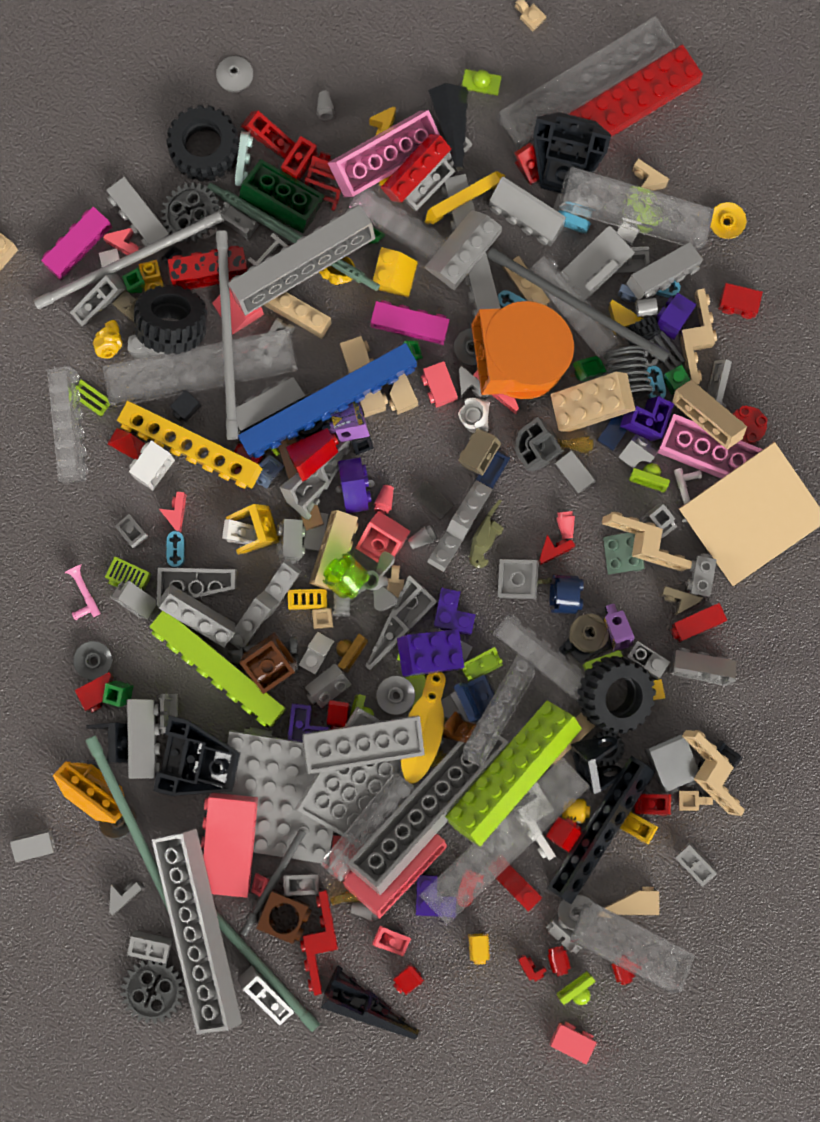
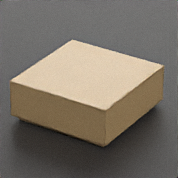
(322, 618)

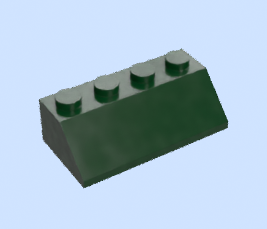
(281, 196)

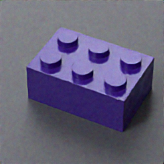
(430, 652)

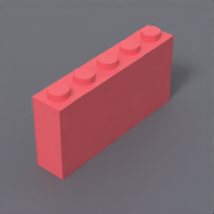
(229, 842)
(381, 903)

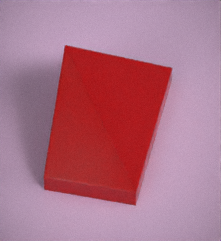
(126, 443)

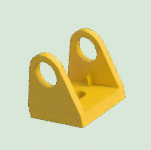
(263, 525)

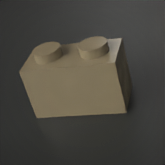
(479, 451)

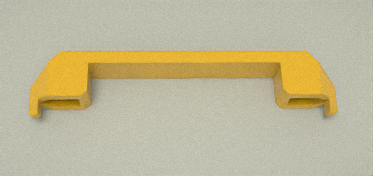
(438, 211)

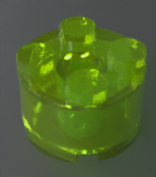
(345, 576)

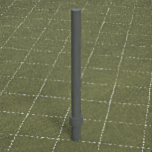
(253, 916)

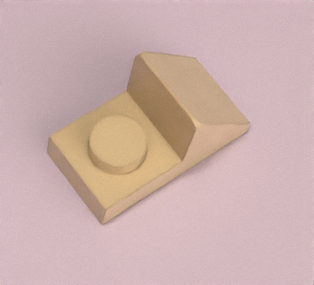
(653, 178)

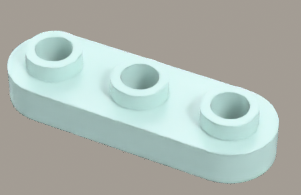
(243, 157)

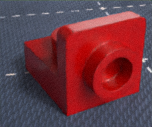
(528, 965)

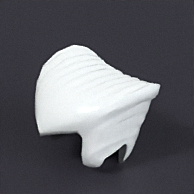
(475, 414)

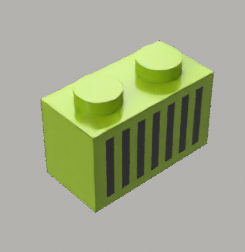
(123, 571)

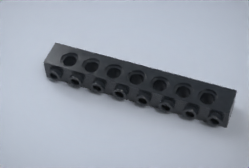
(601, 830)

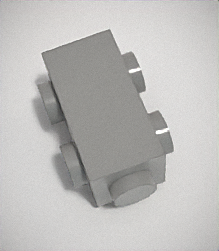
(290, 540)
(702, 576)
(327, 686)

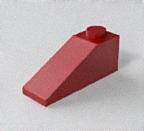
(268, 134)
(519, 888)

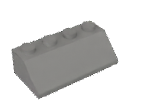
(527, 212)
(464, 248)
(143, 738)

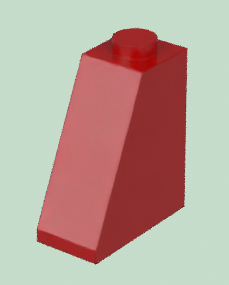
(312, 452)
(698, 623)

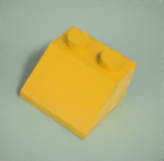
(395, 272)

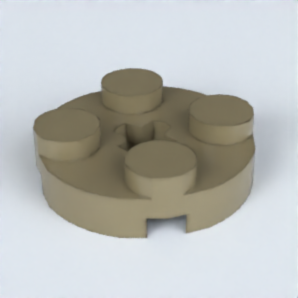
(578, 635)

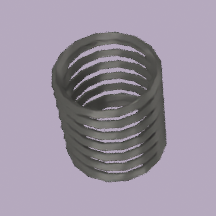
(633, 350)

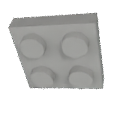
(518, 579)

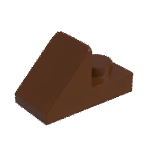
(457, 729)

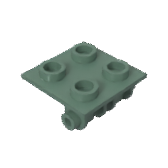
(619, 554)

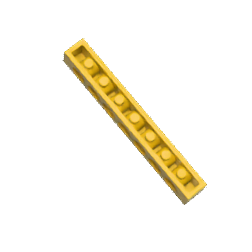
(133, 413)

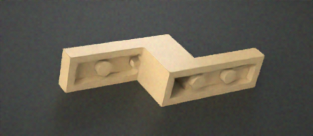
(698, 337)
(647, 541)
(713, 772)

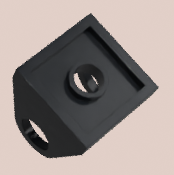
(116, 742)
(586, 755)

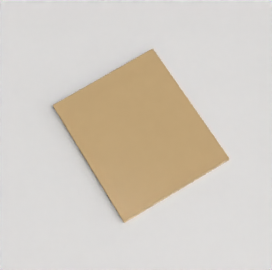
(753, 514)

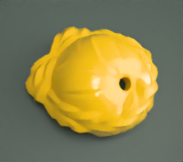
(335, 276)

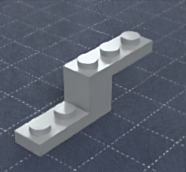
(433, 180)
(459, 525)
(265, 604)

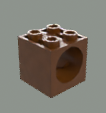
(268, 663)
(267, 924)

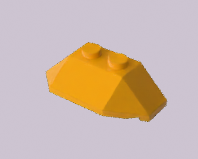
(88, 790)

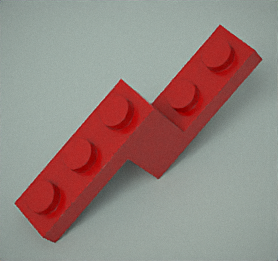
(319, 943)

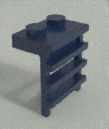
(475, 697)

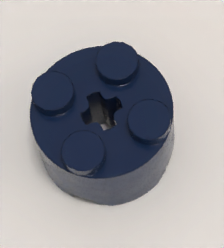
(566, 594)

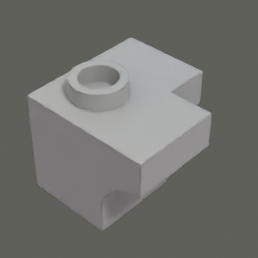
(638, 450)
(661, 518)

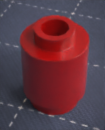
(559, 960)
(622, 975)

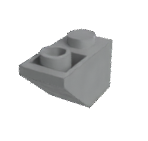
(649, 660)

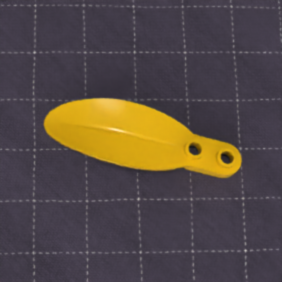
(432, 726)

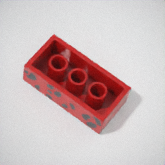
(203, 269)

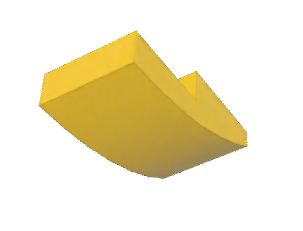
(151, 274)

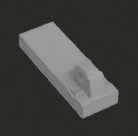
(719, 380)

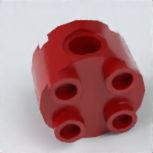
(755, 423)

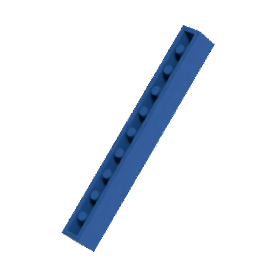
(327, 401)

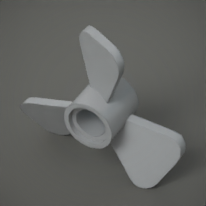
(382, 597)

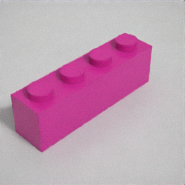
(76, 243)
(409, 322)

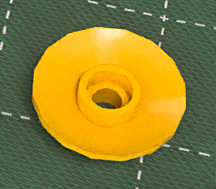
(734, 215)

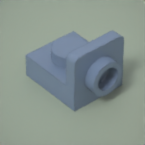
(270, 469)

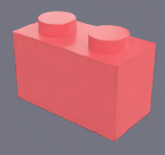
(439, 384)
(573, 1042)

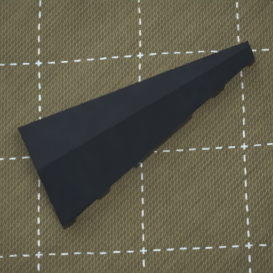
(351, 1000)

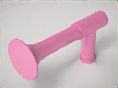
(91, 605)

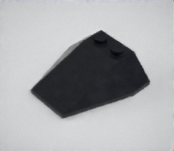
(565, 143)
(195, 761)

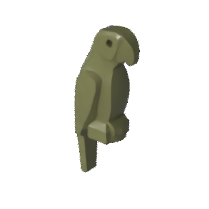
(484, 539)

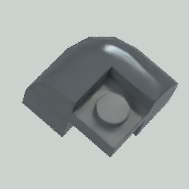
(537, 445)

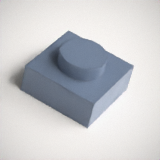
(626, 294)

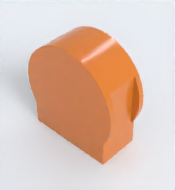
(521, 349)

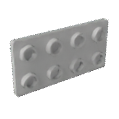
(598, 262)

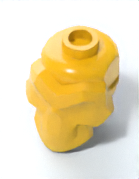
(108, 340)

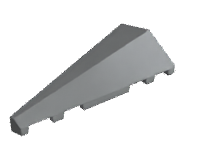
(305, 494)
(412, 606)

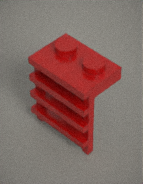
(320, 166)

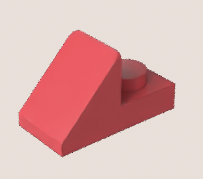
(120, 240)
(176, 516)
(391, 941)

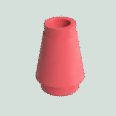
(384, 500)
(566, 524)

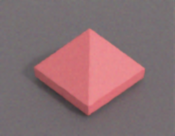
(259, 884)

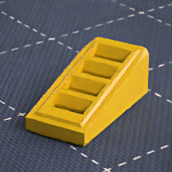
(306, 592)

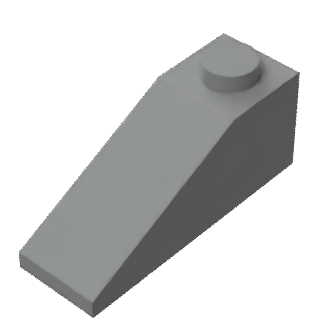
(98, 298)
(264, 995)

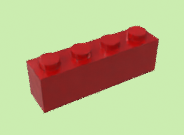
(416, 168)

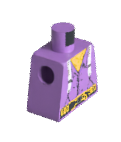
(349, 423)
(619, 635)

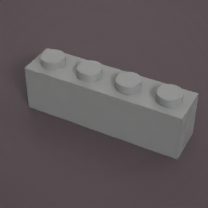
(136, 211)
(664, 272)
(197, 615)

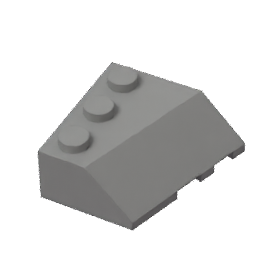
(703, 667)

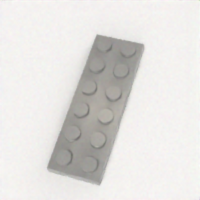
(363, 744)

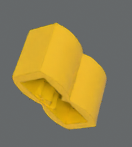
(479, 948)

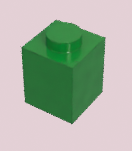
(675, 379)
(117, 693)

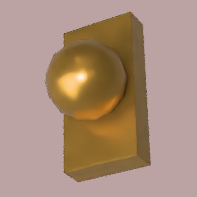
(350, 651)

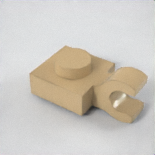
(530, 15)
(395, 584)
(690, 800)

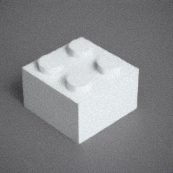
(151, 465)

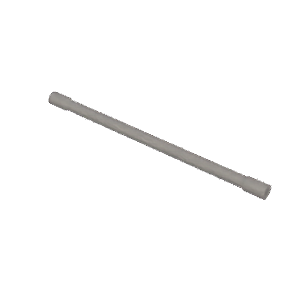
(206, 222)
(231, 423)

